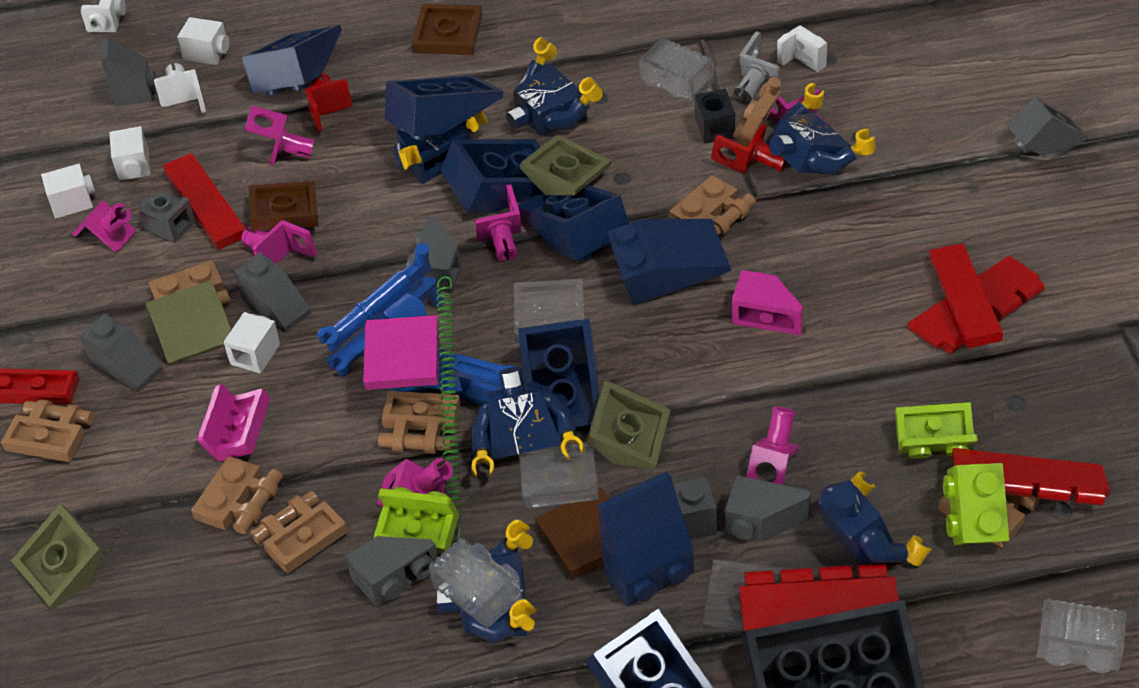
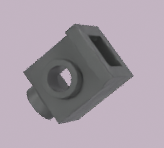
(161, 211)

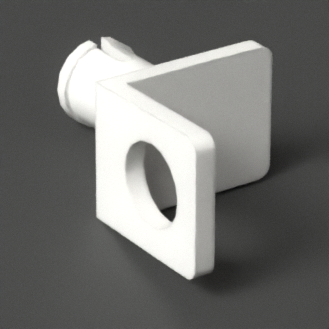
(178, 87)

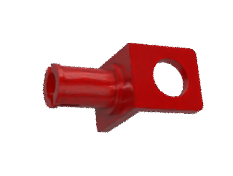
(327, 97)
(756, 151)

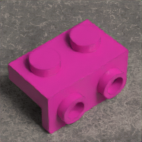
(233, 422)

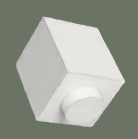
(203, 41)
(129, 153)
(68, 190)
(252, 342)

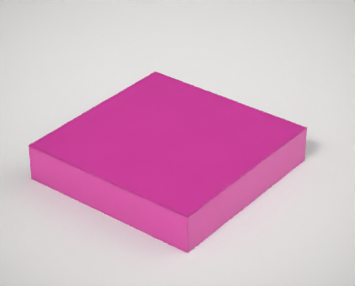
(401, 352)

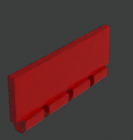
(1006, 288)
(1049, 477)
(803, 598)

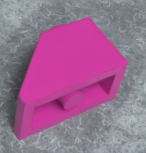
(766, 304)

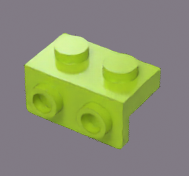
(934, 429)
(976, 504)
(417, 516)

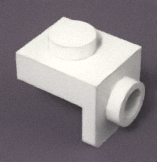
(104, 16)
(803, 46)

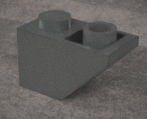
(442, 254)
(390, 566)

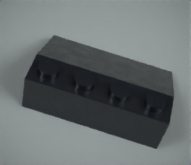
(836, 651)

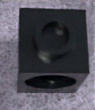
(714, 115)

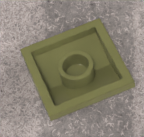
(563, 167)
(189, 322)
(628, 427)
(59, 558)

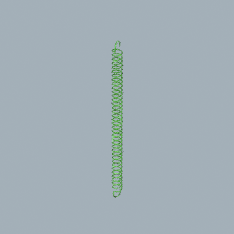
(448, 391)

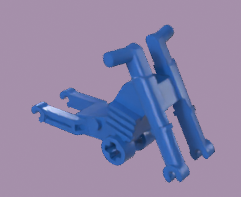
(399, 300)

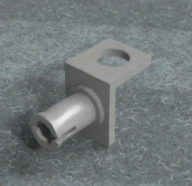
(754, 69)

